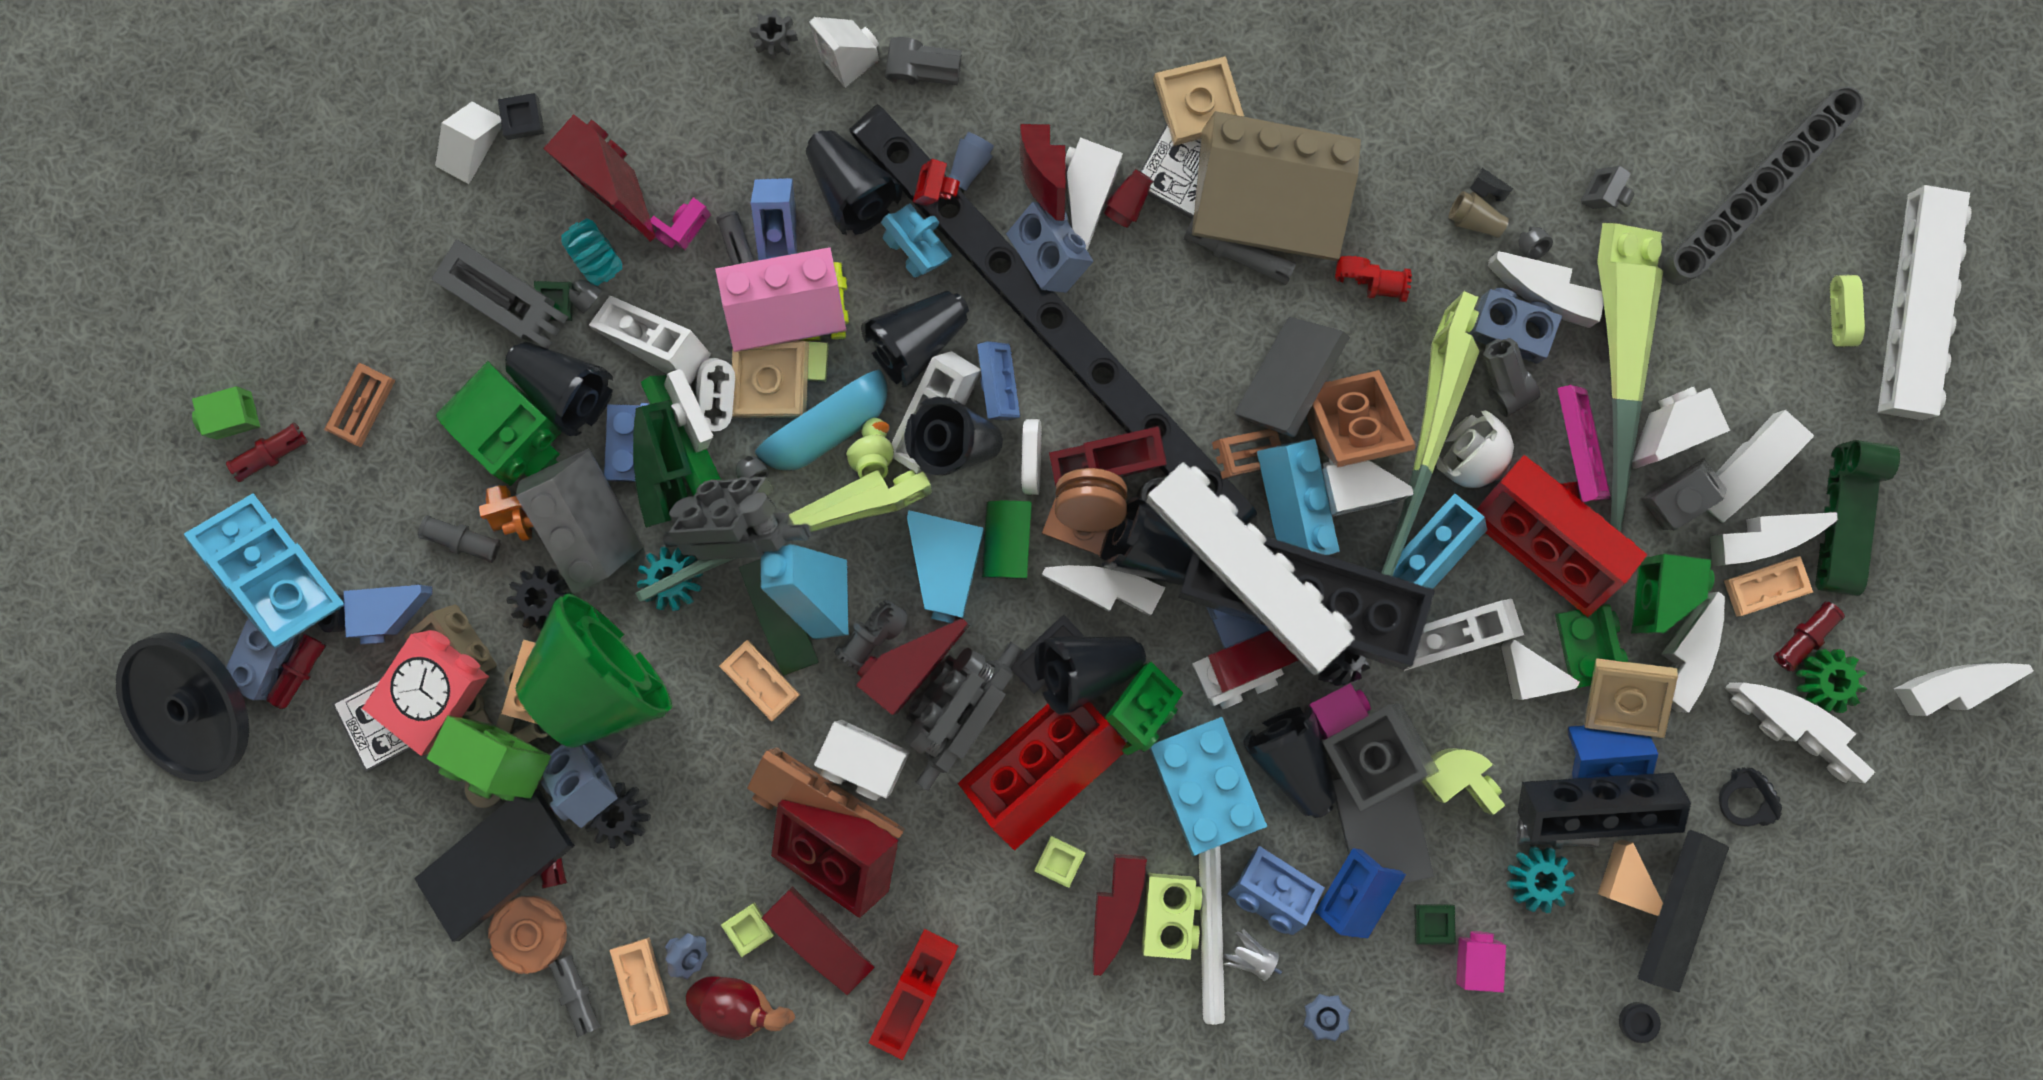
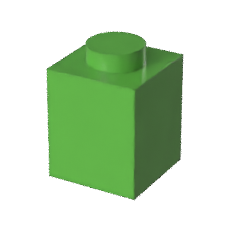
(225, 413)

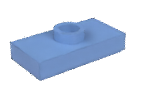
(998, 381)

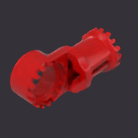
(1379, 281)

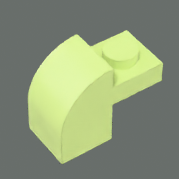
(1463, 770)

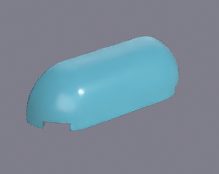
(825, 424)

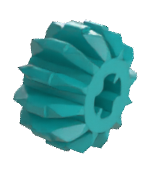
(591, 252)
(656, 572)
(1545, 863)

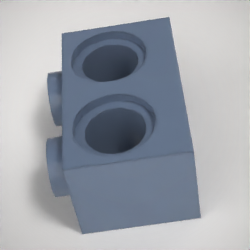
(1049, 249)
(1516, 316)
(256, 663)
(577, 784)

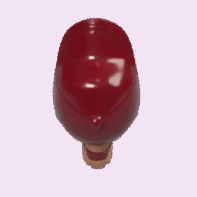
(734, 1008)

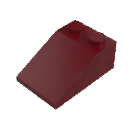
(601, 171)
(901, 671)
(835, 853)

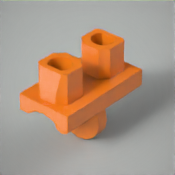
(505, 513)

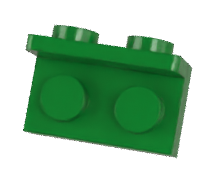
(1587, 639)
(1144, 708)

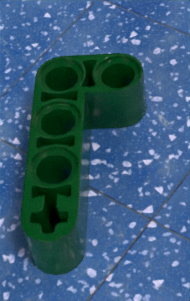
(1854, 496)

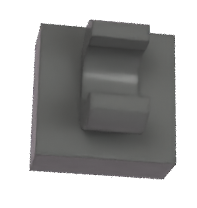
(1608, 189)

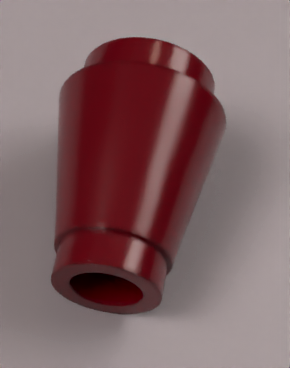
(1128, 199)

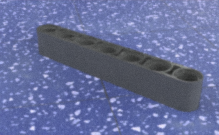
(1776, 177)

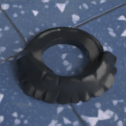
(1750, 778)

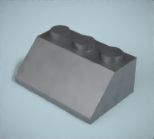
(579, 520)

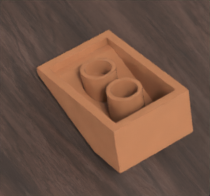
(1358, 420)

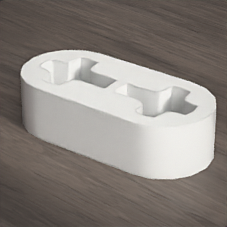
(724, 393)

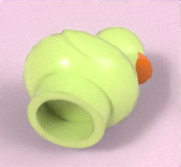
(873, 450)

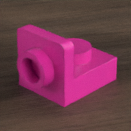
(686, 225)

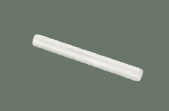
(1211, 937)

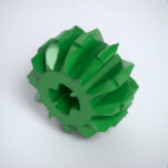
(1841, 670)

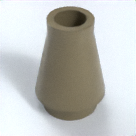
(1476, 214)

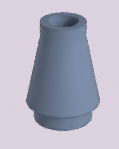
(970, 159)

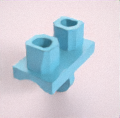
(916, 238)

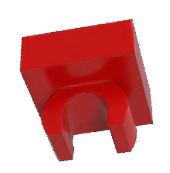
(933, 184)

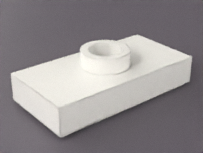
(687, 410)

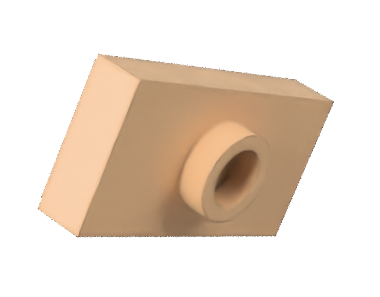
(1768, 586)
(760, 680)
(640, 981)

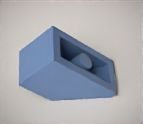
(774, 217)
(381, 611)

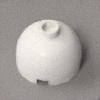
(1484, 448)

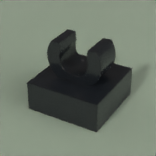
(521, 116)

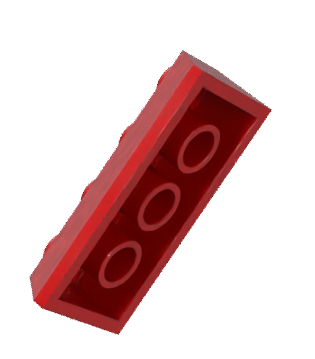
(1559, 537)
(1041, 770)

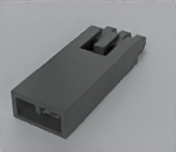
(495, 290)

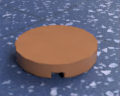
(537, 924)

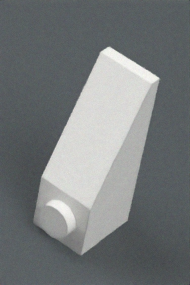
(844, 47)
(1088, 183)
(650, 337)
(945, 377)
(1468, 632)

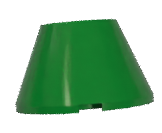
(585, 679)

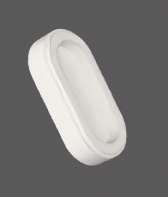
(1031, 457)

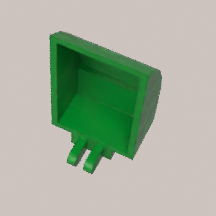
(500, 426)

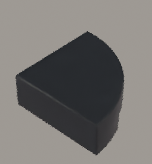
(1488, 183)

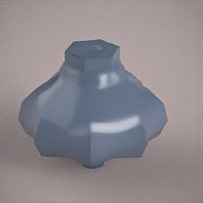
(685, 955)
(1327, 1017)

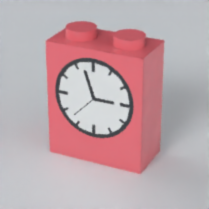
(423, 688)

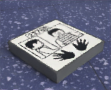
(1174, 173)
(369, 738)

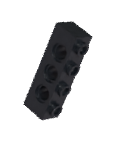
(1603, 807)

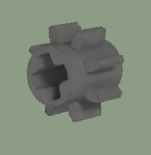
(781, 39)

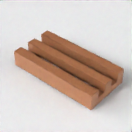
(372, 411)
(1228, 458)

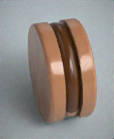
(1091, 500)

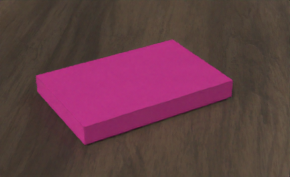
(1584, 443)

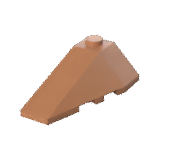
(785, 778)

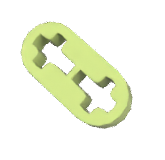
(1847, 310)

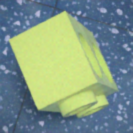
(1160, 915)

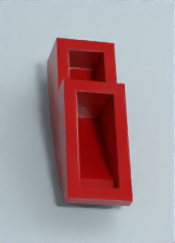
(913, 994)

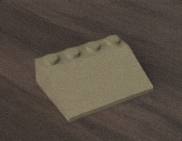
(1275, 186)

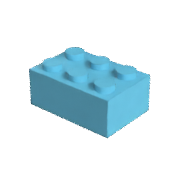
(1207, 786)

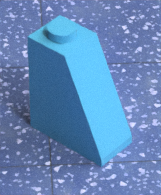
(944, 562)
(808, 588)

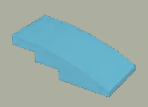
(263, 570)

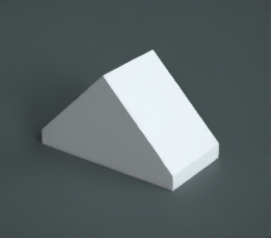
(466, 140)
(1531, 674)

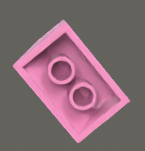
(781, 299)

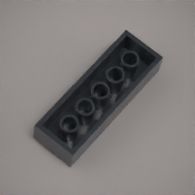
(1382, 609)

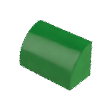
(1006, 539)

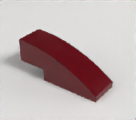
(1043, 168)
(1119, 454)
(1250, 660)
(1117, 909)
(818, 941)

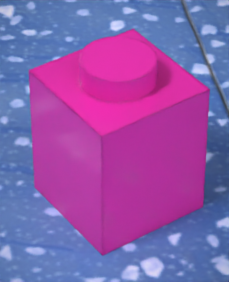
(1340, 710)
(1481, 962)

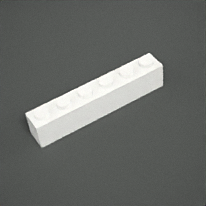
(1924, 303)
(1250, 568)

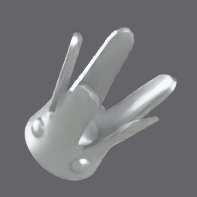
(1255, 959)

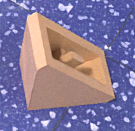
(1629, 881)

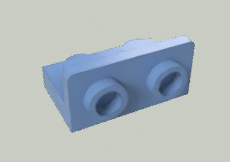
(619, 442)
(1276, 892)

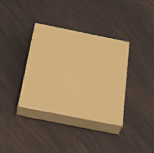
(1192, 96)
(771, 381)
(1630, 698)

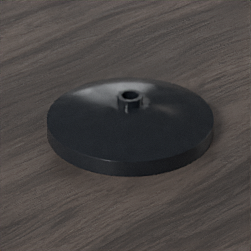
(182, 706)

